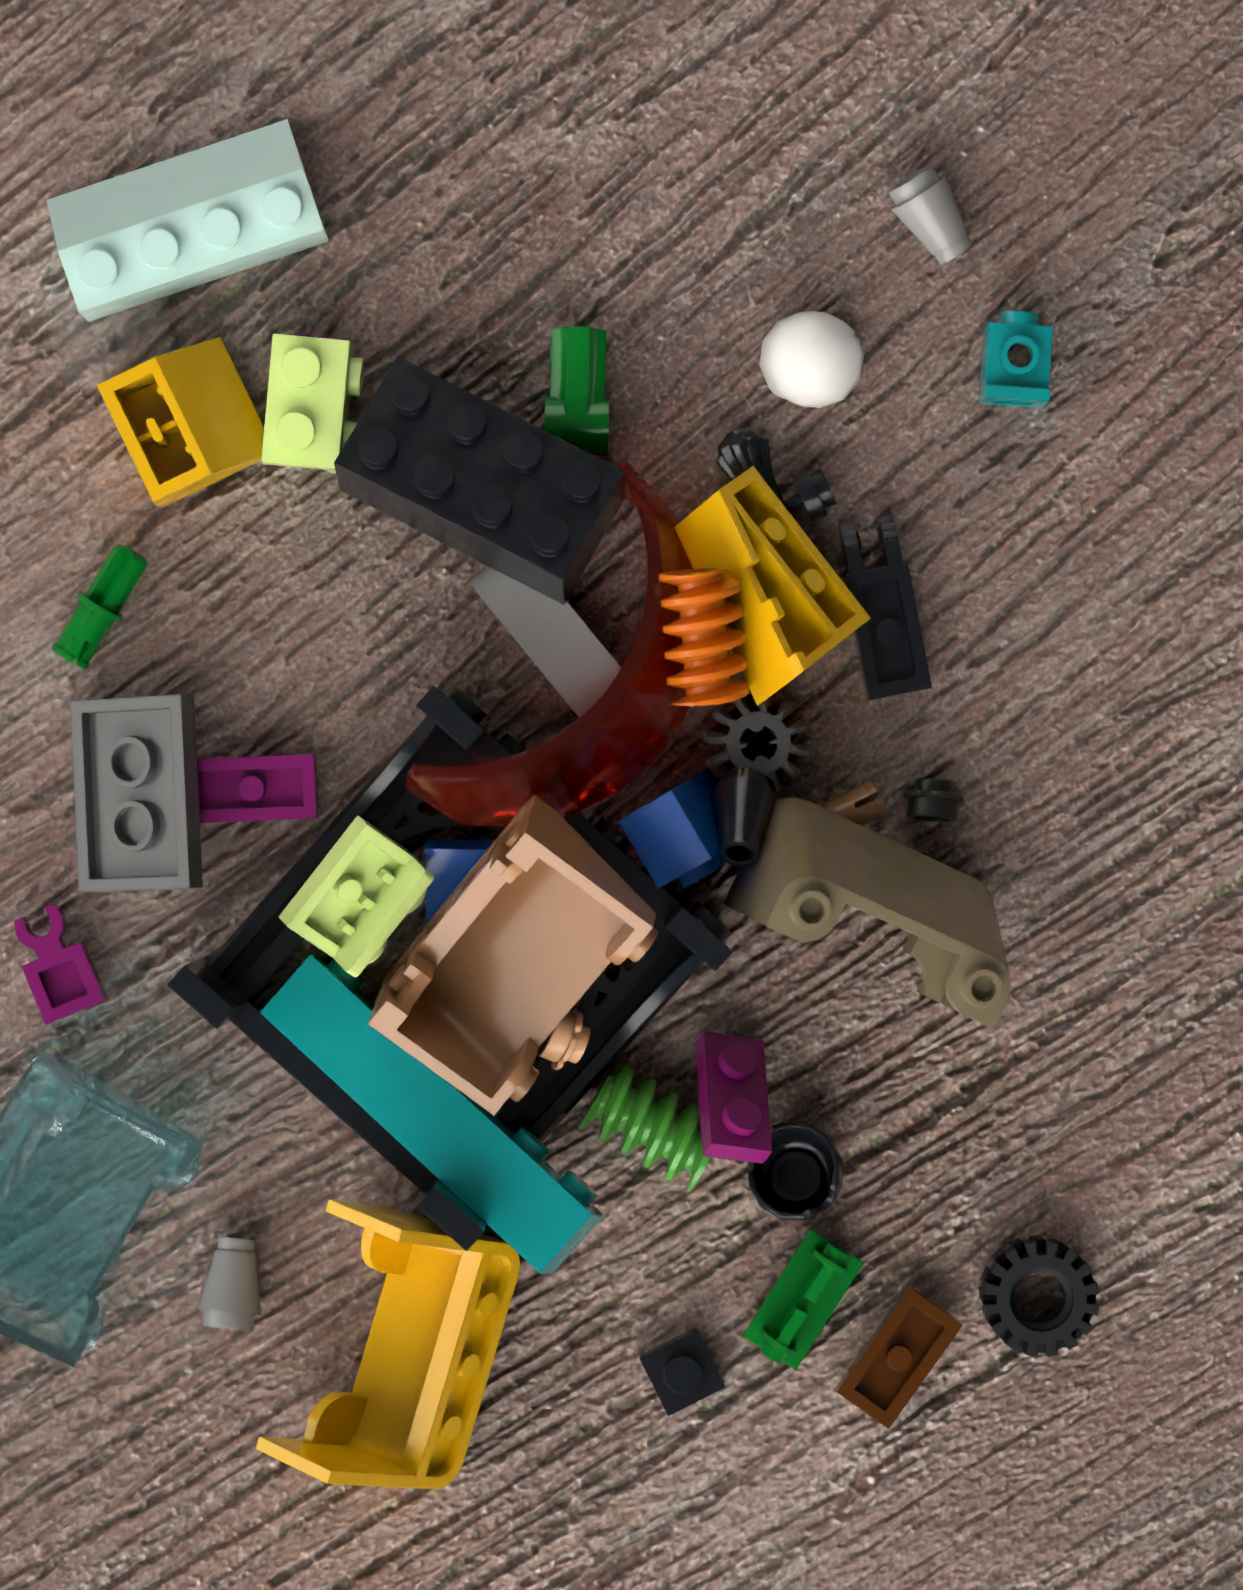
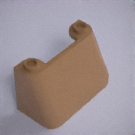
(510, 956)

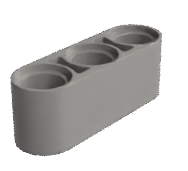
(551, 637)

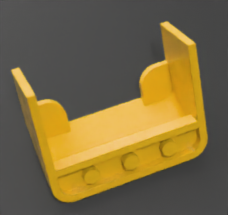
(420, 1362)

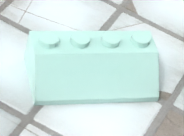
(186, 221)

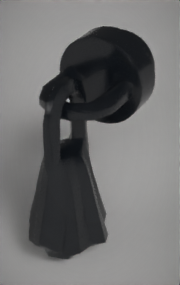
(746, 449)

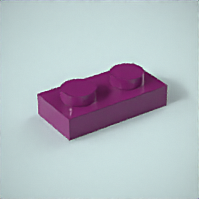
(257, 788)
(733, 1097)

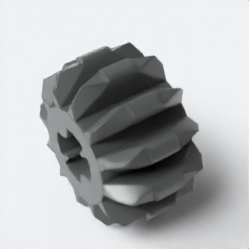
(754, 723)

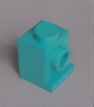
(1012, 385)

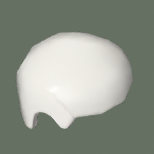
(811, 359)

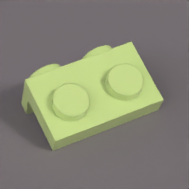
(309, 400)
(358, 896)

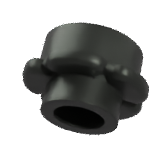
(932, 801)

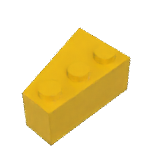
(789, 591)

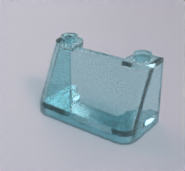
(71, 1187)

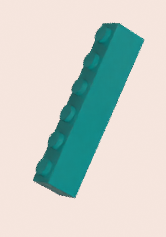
(455, 1138)

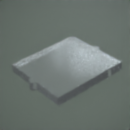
(106, 345)

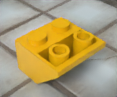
(185, 419)

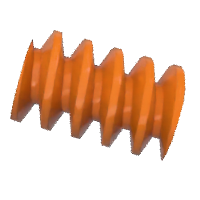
(705, 636)

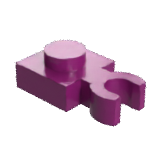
(62, 976)

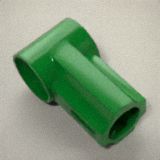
(577, 391)

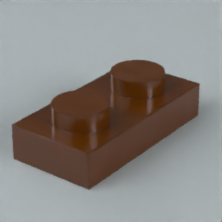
(898, 1356)

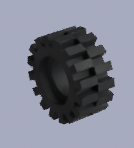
(1050, 1333)

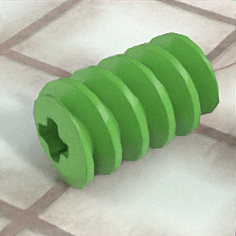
(649, 1123)

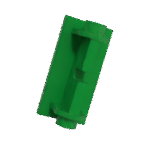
(802, 1300)

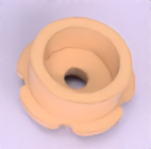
(566, 1041)

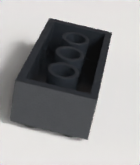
(480, 480)

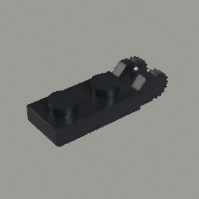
(892, 640)

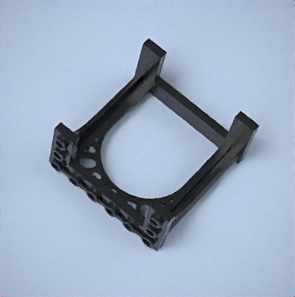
(451, 736)

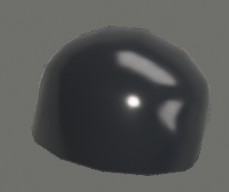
(800, 1173)

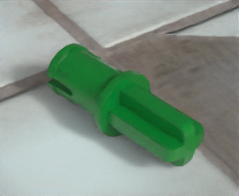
(100, 606)

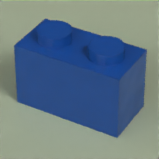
(677, 832)

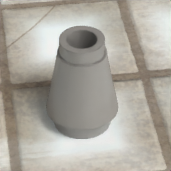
(931, 214)
(232, 1286)

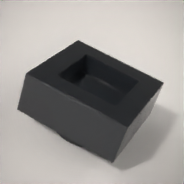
(682, 1371)

